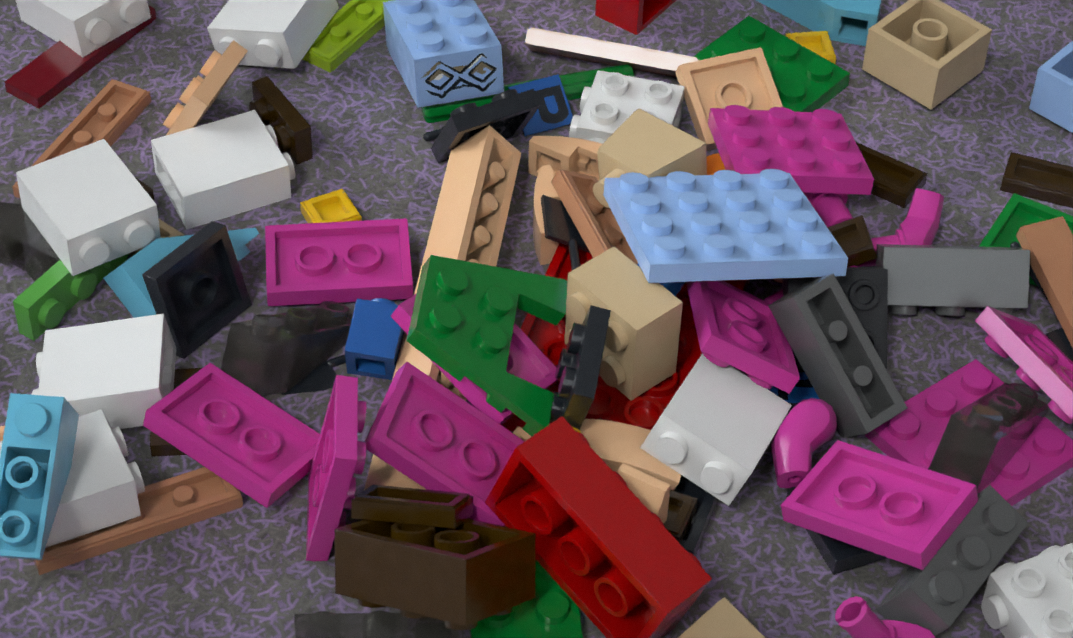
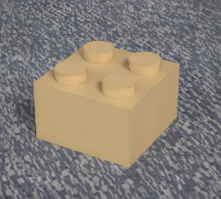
(926, 50)
(641, 325)

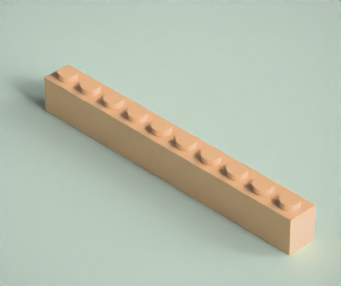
(465, 228)

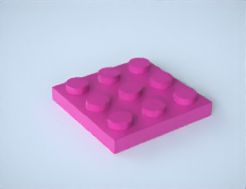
(807, 145)
(919, 429)

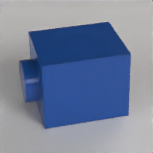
(373, 339)

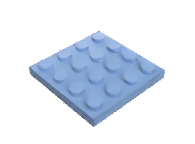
(722, 227)

